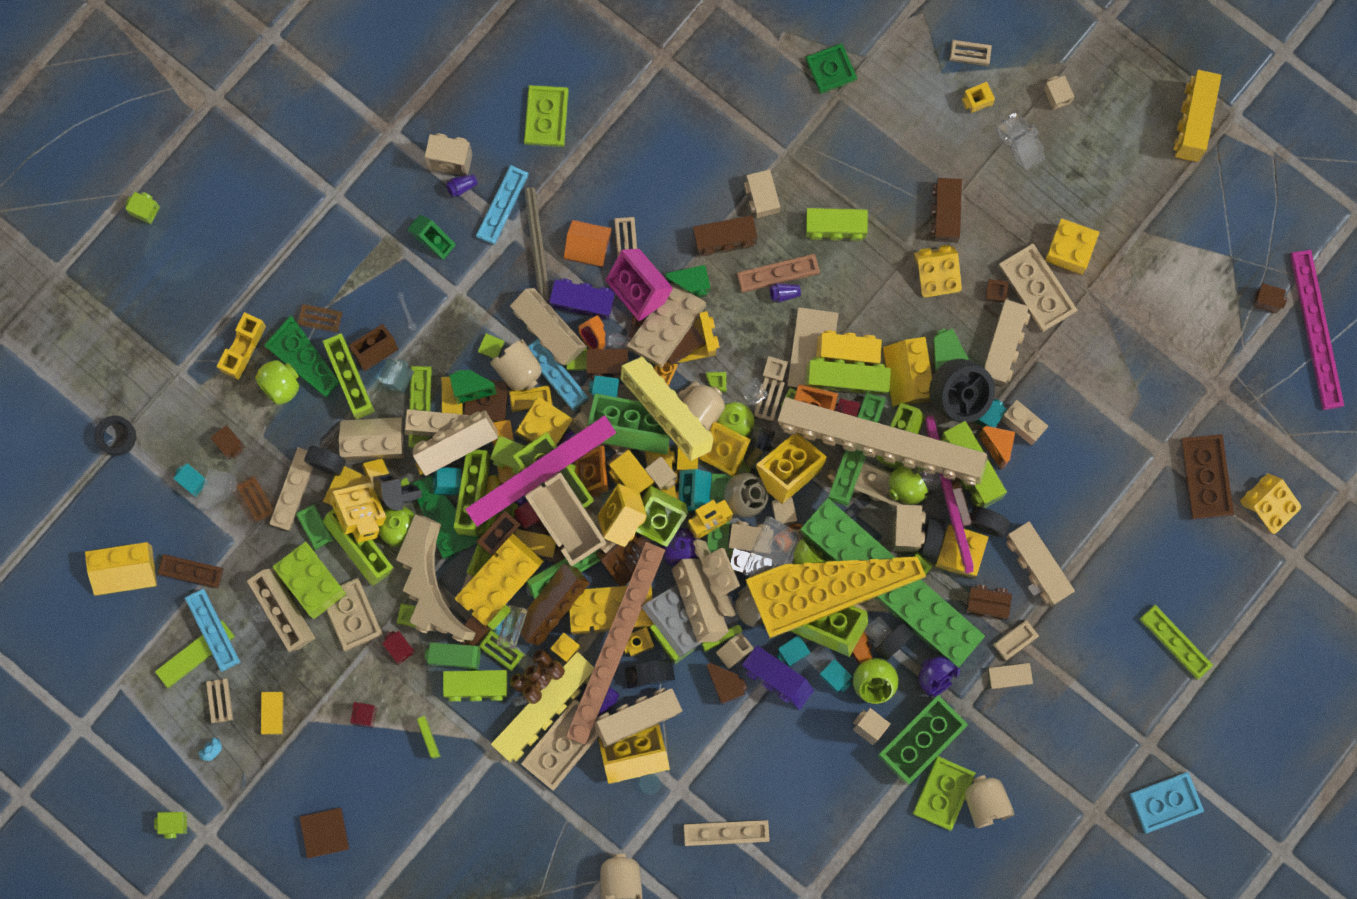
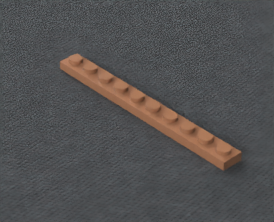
(615, 643)

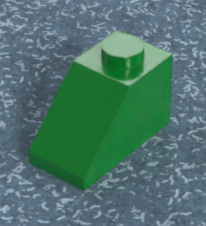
(431, 236)
(692, 280)
(470, 386)

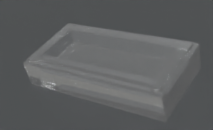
(512, 627)

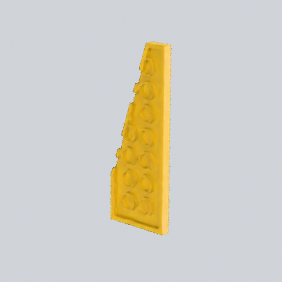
(810, 591)

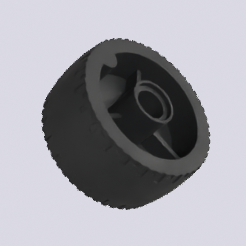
(962, 390)

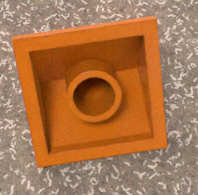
(587, 243)
(816, 397)
(998, 443)
(592, 471)

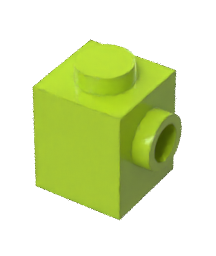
(142, 207)
(171, 824)

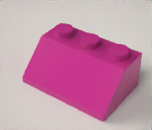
(638, 283)

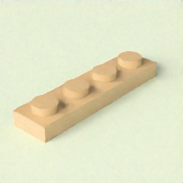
(292, 492)
(726, 833)

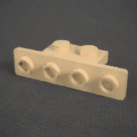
(873, 482)
(720, 574)

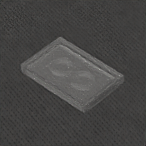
(772, 548)

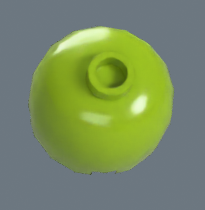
(738, 418)
(906, 486)
(396, 526)
(808, 553)

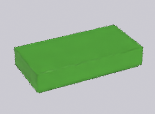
(314, 527)

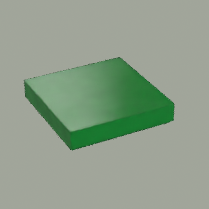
(831, 68)

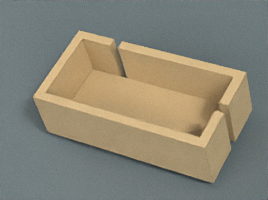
(565, 518)

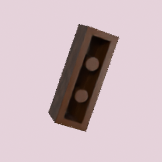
(946, 210)
(725, 235)

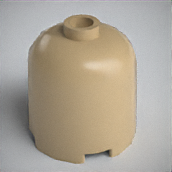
(518, 367)
(705, 404)
(988, 801)
(620, 878)

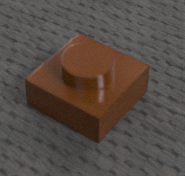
(996, 290)

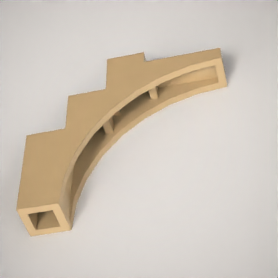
(418, 557)

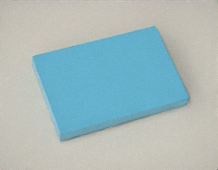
(1166, 802)

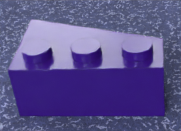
(778, 677)

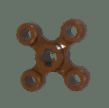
(537, 676)

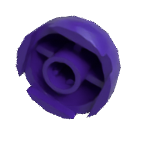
(680, 547)
(936, 675)

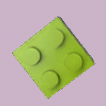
(663, 516)

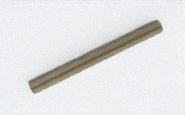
(537, 244)

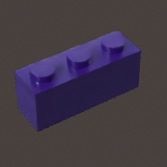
(582, 298)

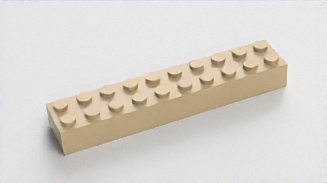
(882, 440)

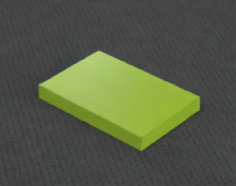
(546, 116)
(943, 793)

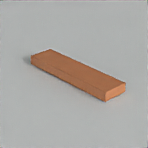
(778, 273)

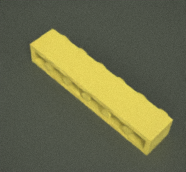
(666, 408)
(538, 716)

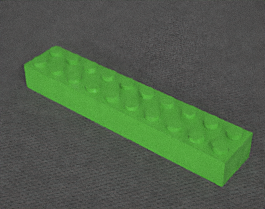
(911, 604)

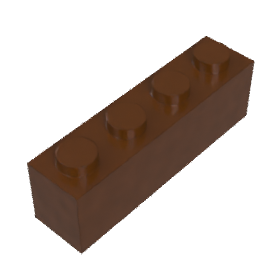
(553, 603)

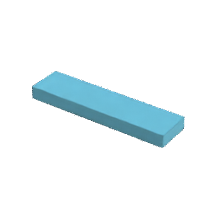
(502, 205)
(558, 377)
(212, 630)

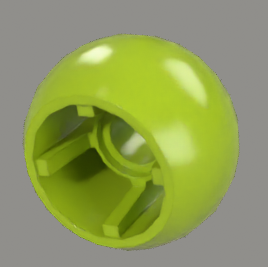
(278, 381)
(875, 681)

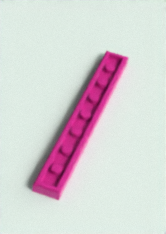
(1316, 330)
(540, 470)
(952, 506)

